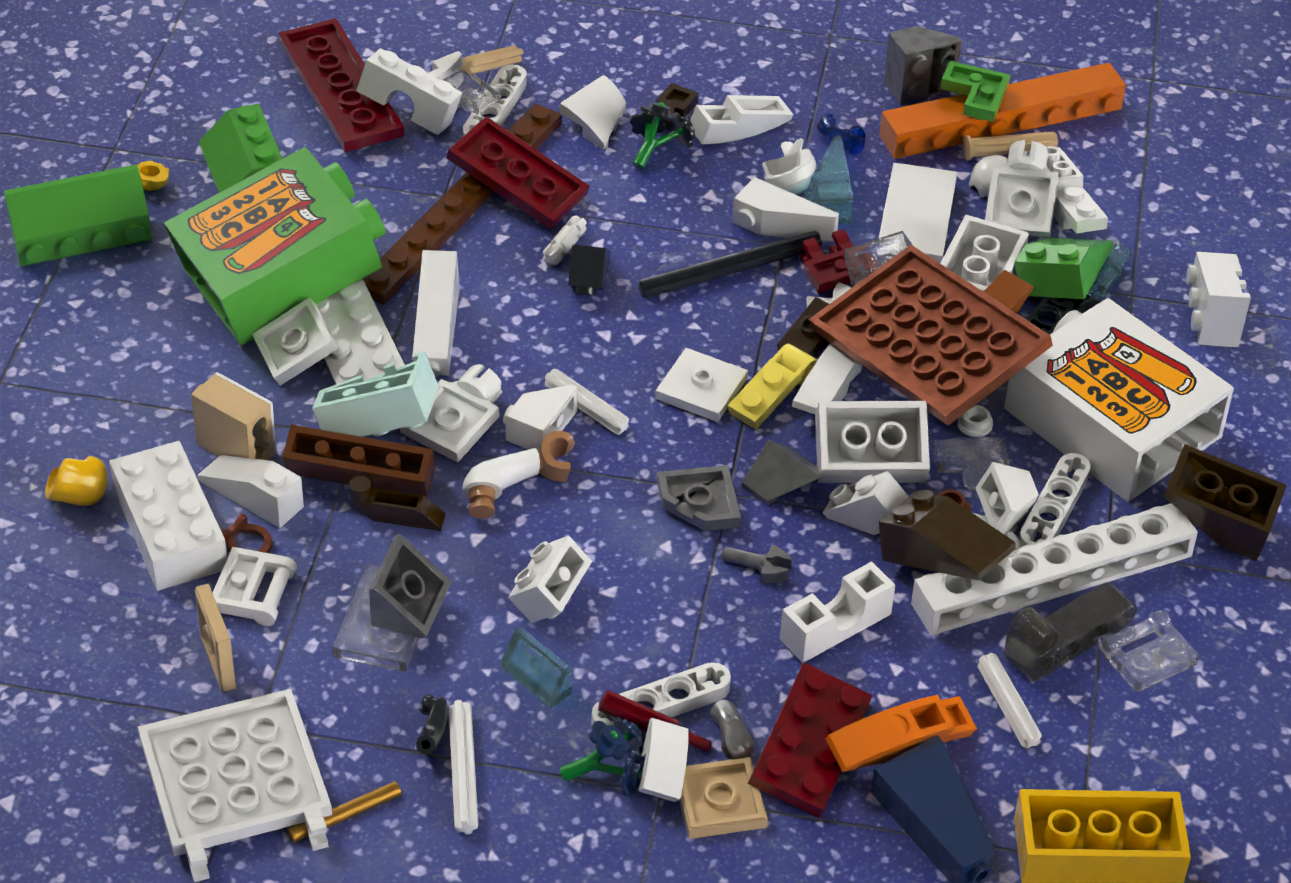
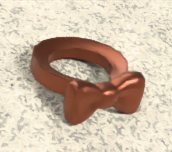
(242, 526)

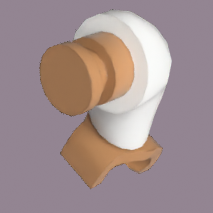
(489, 478)

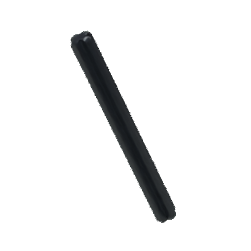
(725, 265)

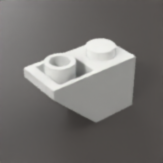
(865, 502)

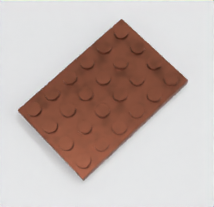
(930, 333)

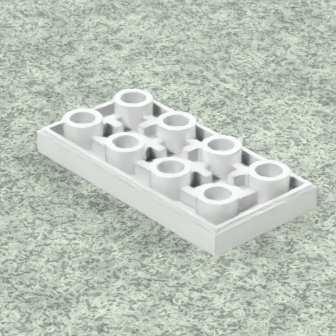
(920, 206)

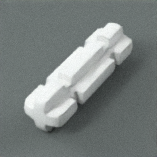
(564, 240)

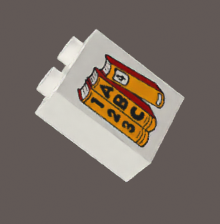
(1119, 398)

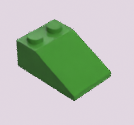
(1062, 266)

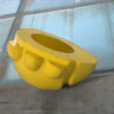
(153, 175)

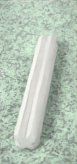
(463, 767)

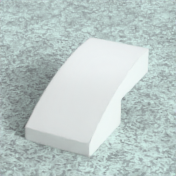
(665, 760)

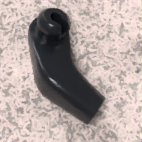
(435, 725)

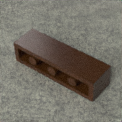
(344, 456)

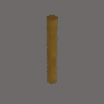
(350, 809)

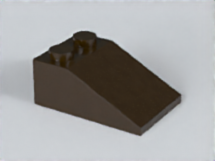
(1225, 500)
(941, 537)

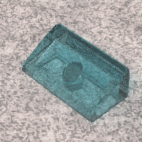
(537, 668)

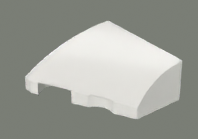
(596, 110)

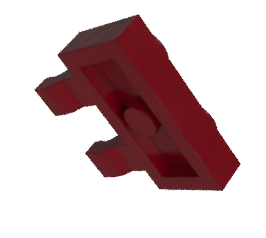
(830, 269)

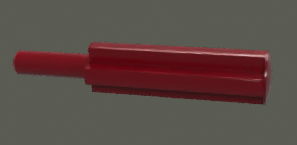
(625, 708)

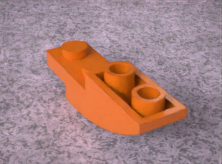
(899, 730)

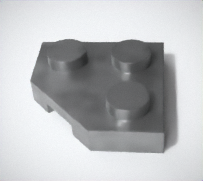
(700, 496)

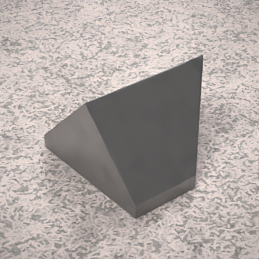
(778, 472)

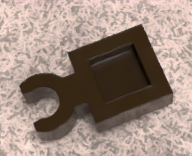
(679, 100)

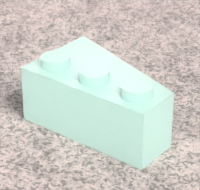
(381, 403)

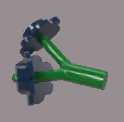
(612, 742)

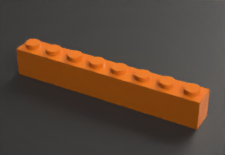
(1024, 107)

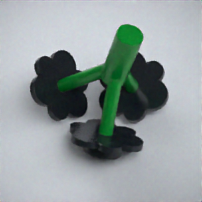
(652, 122)

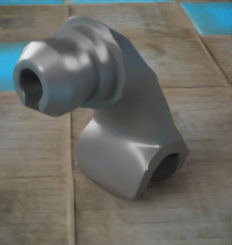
(735, 738)

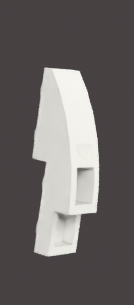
(1073, 205)

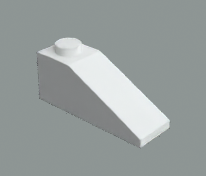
(781, 213)
(257, 486)

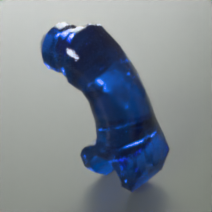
(852, 138)

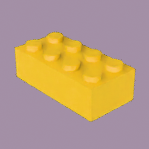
(1101, 836)

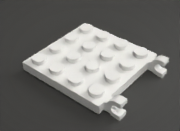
(235, 775)

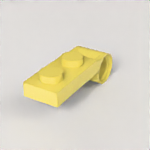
(771, 385)

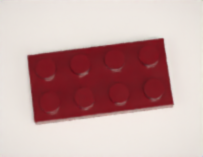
(518, 172)
(796, 756)

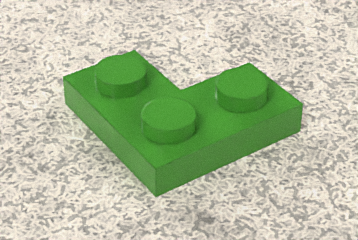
(983, 87)

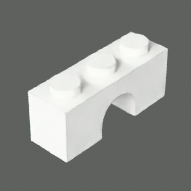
(433, 99)
(812, 627)

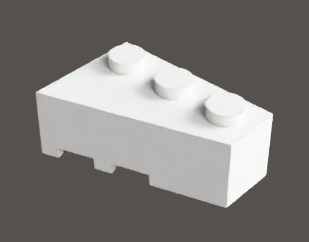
(1217, 299)

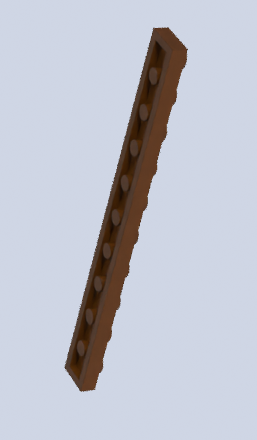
(449, 213)

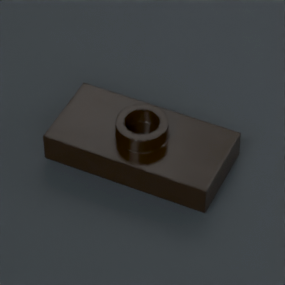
(801, 334)

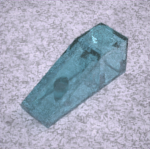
(831, 182)

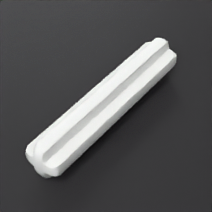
(590, 403)
(1009, 700)

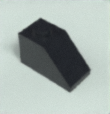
(588, 268)

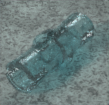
(1111, 270)

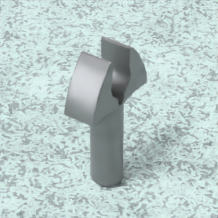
(764, 563)

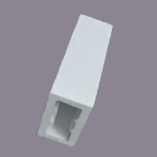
(437, 309)

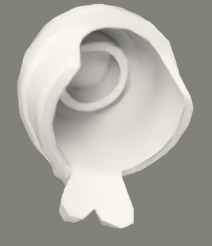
(793, 170)

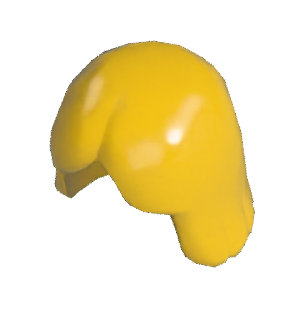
(77, 481)

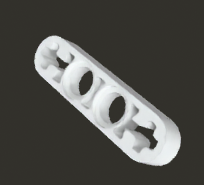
(518, 80)
(1058, 506)
(688, 680)

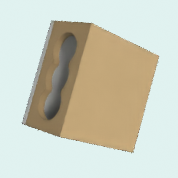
(233, 420)

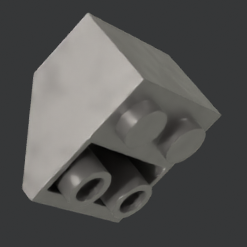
(918, 62)

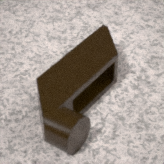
(395, 506)

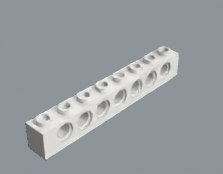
(1056, 568)

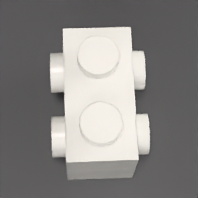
(549, 579)

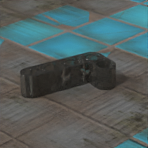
(1045, 644)

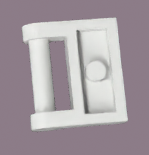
(241, 581)

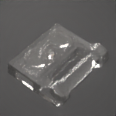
(1153, 660)

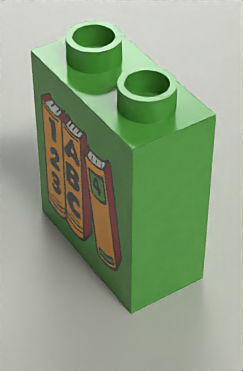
(277, 242)

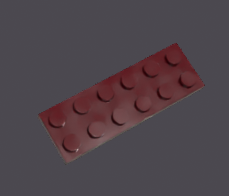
(331, 75)

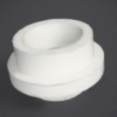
(976, 422)

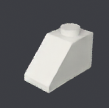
(539, 414)
(1006, 495)

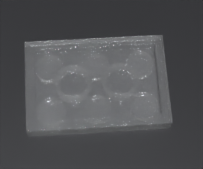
(370, 644)

